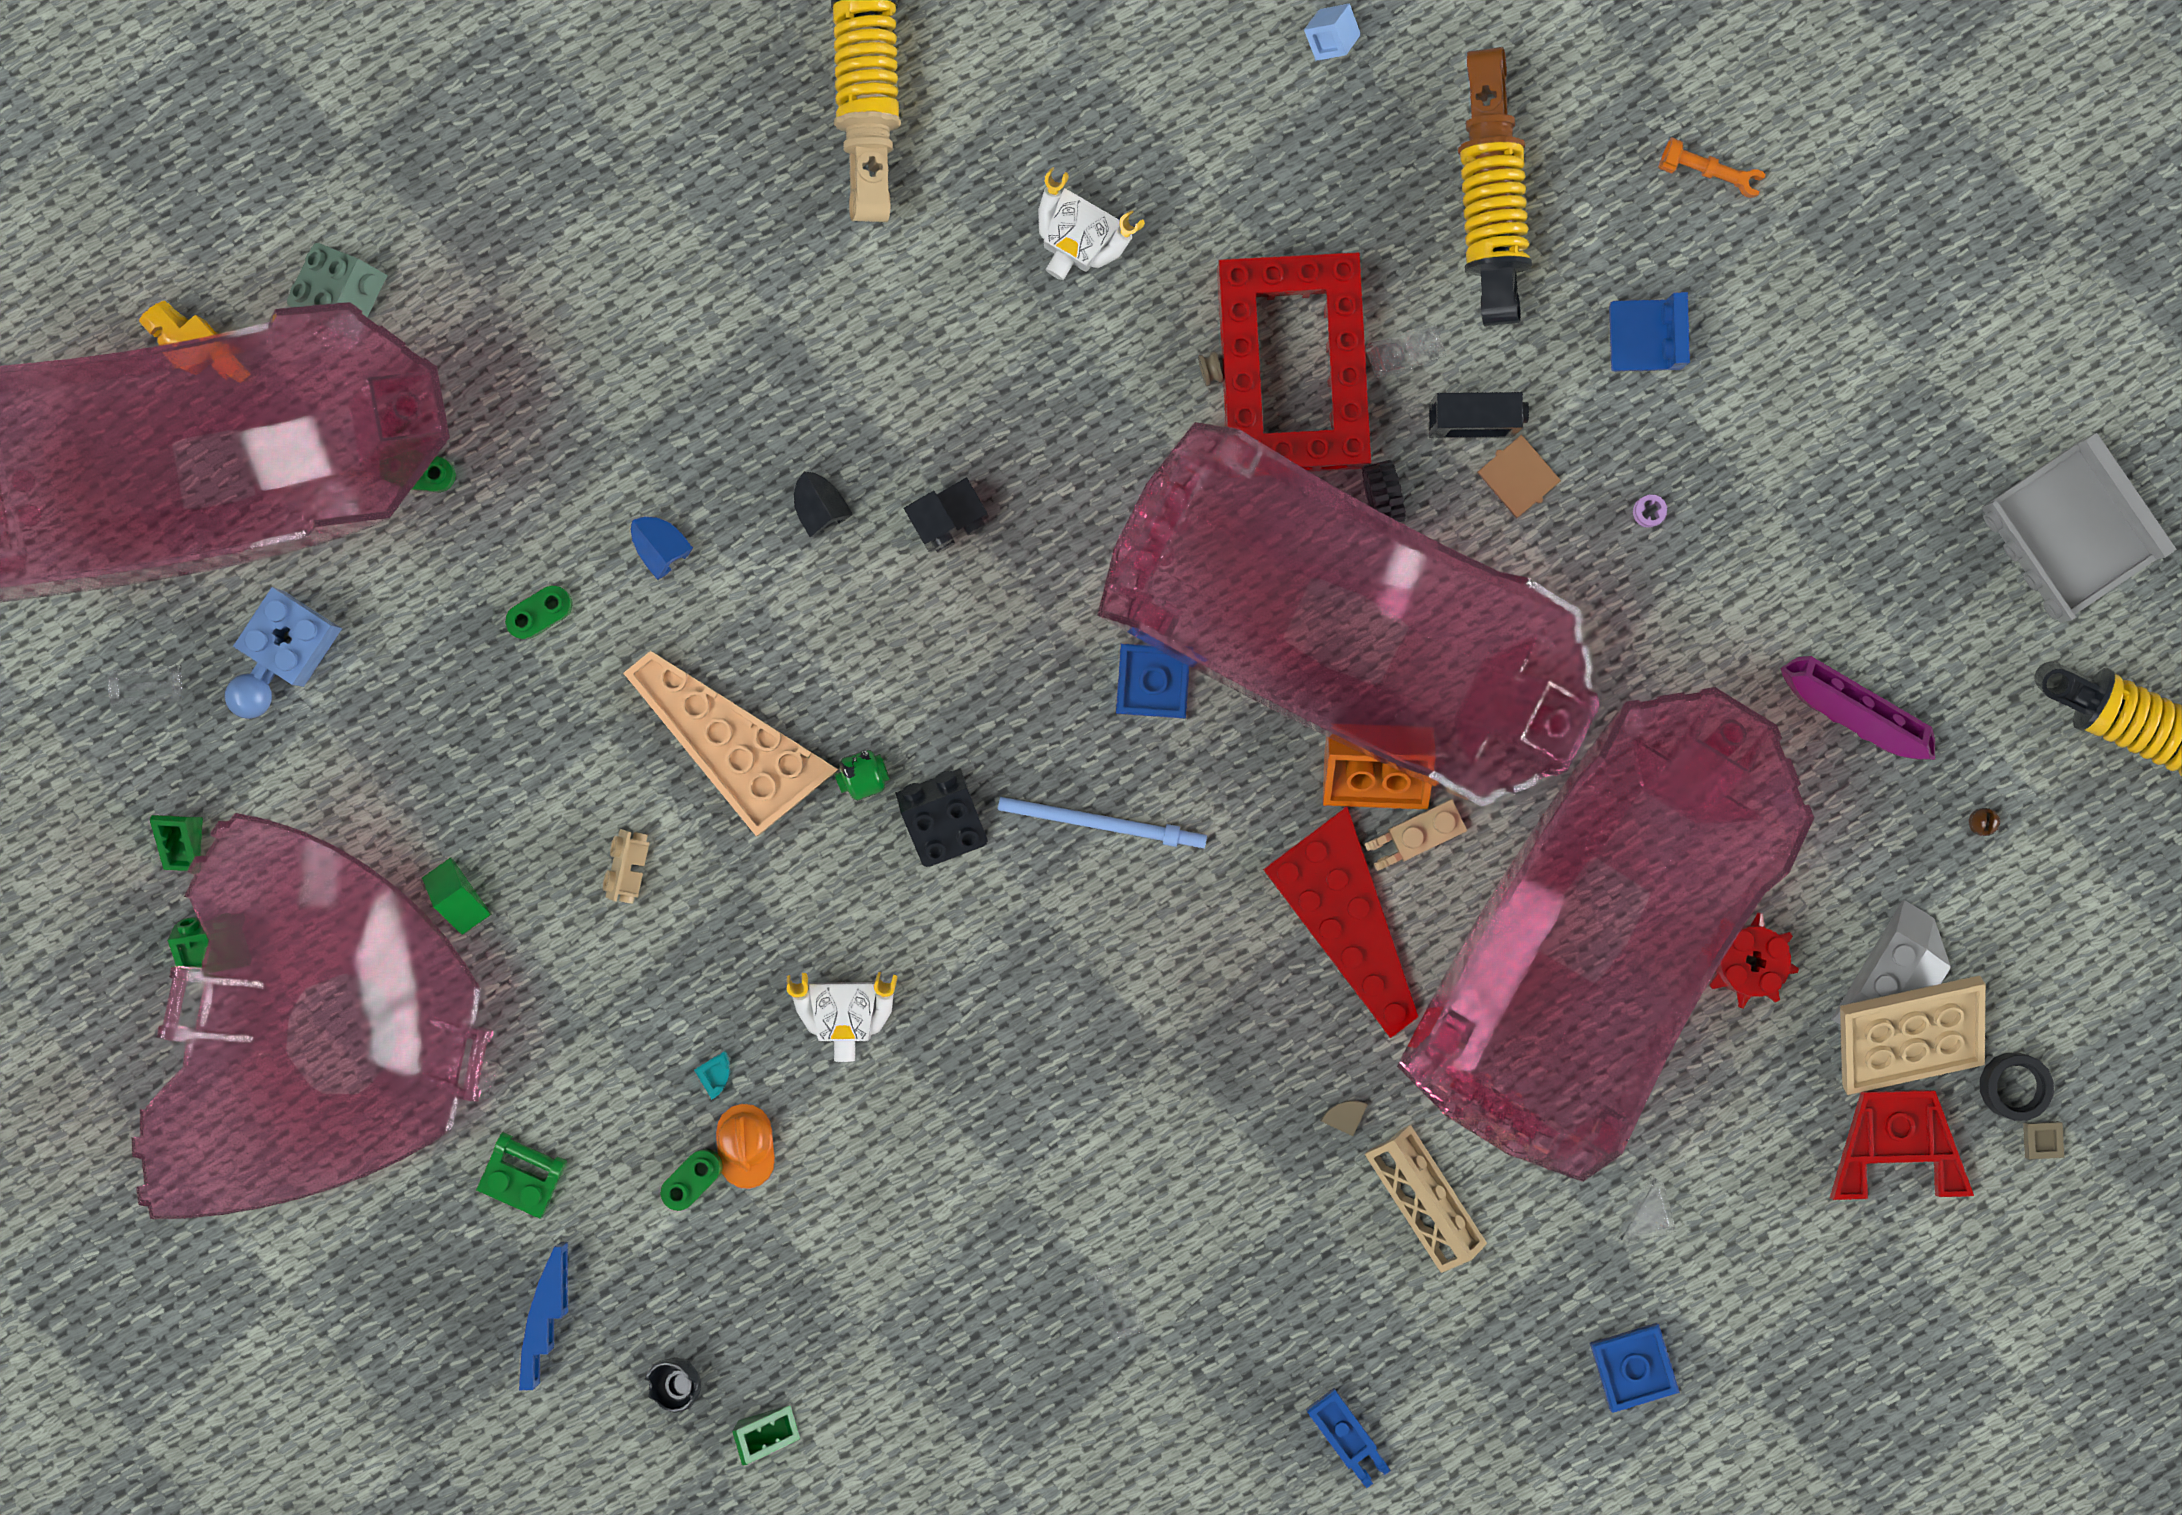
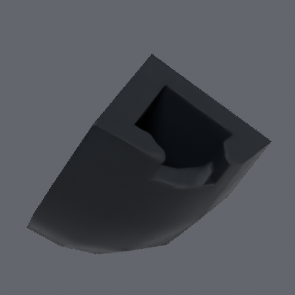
(818, 503)

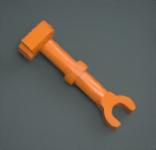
(1674, 154)

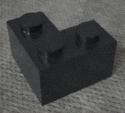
(947, 515)

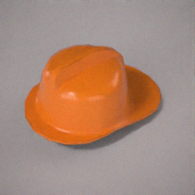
(745, 1146)

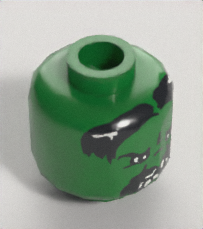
(862, 775)

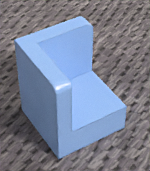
(1332, 32)

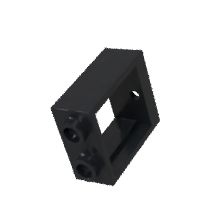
(1477, 415)

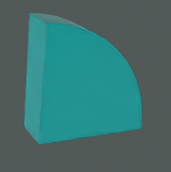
(714, 1074)

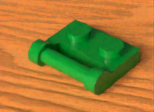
(518, 1186)

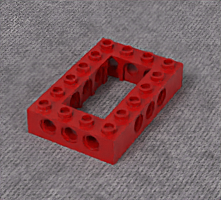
(1303, 275)

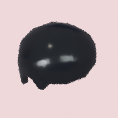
(673, 1384)

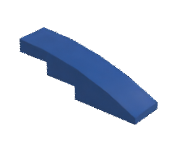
(548, 1304)

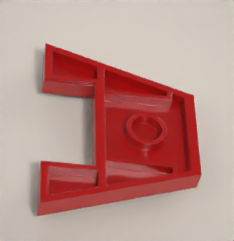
(1899, 1129)

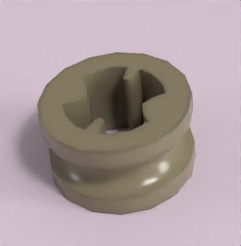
(1210, 368)

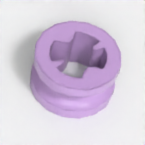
(1660, 514)

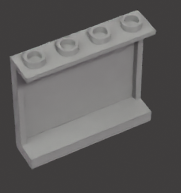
(2077, 528)

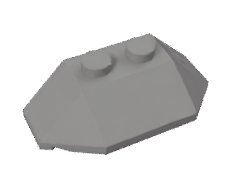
(1903, 959)

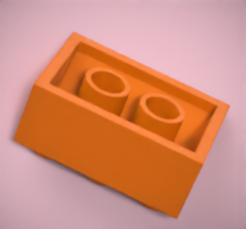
(1364, 782)

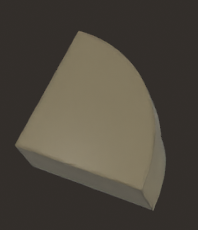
(1345, 1116)

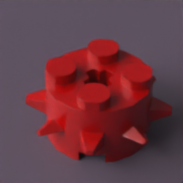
(1771, 967)

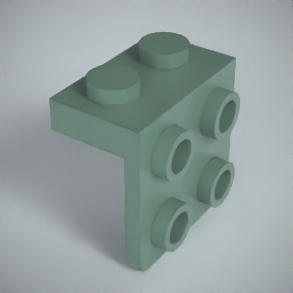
(335, 278)

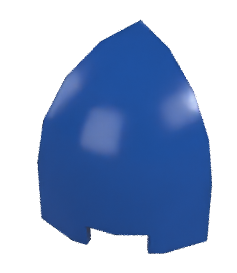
(658, 544)

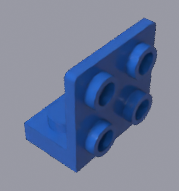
(1649, 334)

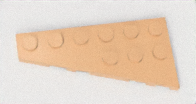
(742, 756)

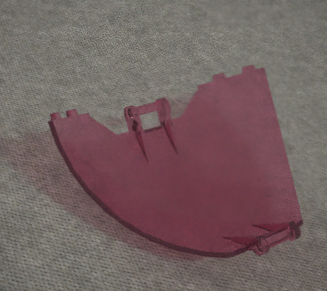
(317, 1034)

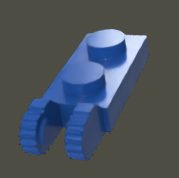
(1346, 1434)

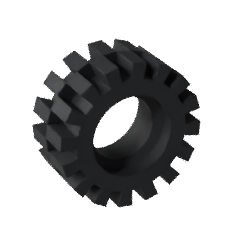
(1384, 490)

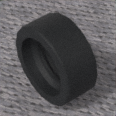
(2044, 1086)

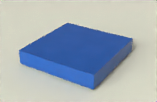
(1151, 683)
(1634, 1367)

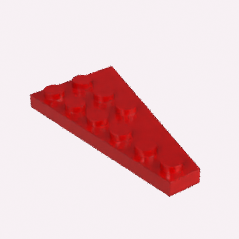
(1337, 902)

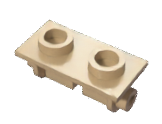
(625, 853)

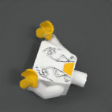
(1079, 230)
(843, 1010)

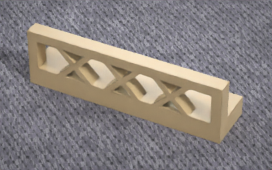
(1432, 1197)

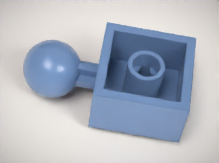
(263, 641)

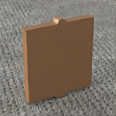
(1519, 476)

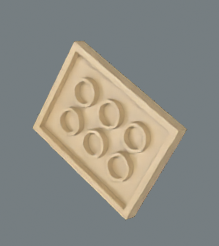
(1913, 1035)

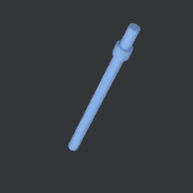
(1170, 835)

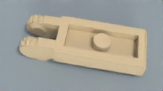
(1420, 833)

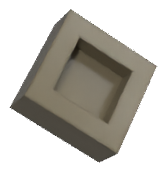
(2043, 1140)

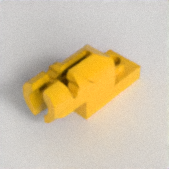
(171, 326)

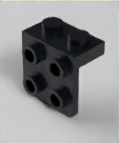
(941, 817)

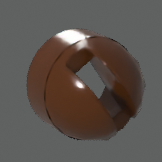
(1979, 821)

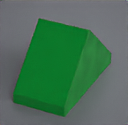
(177, 840)
(455, 897)
(765, 1433)

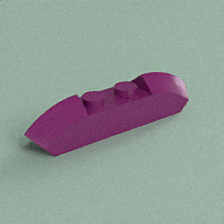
(1859, 709)

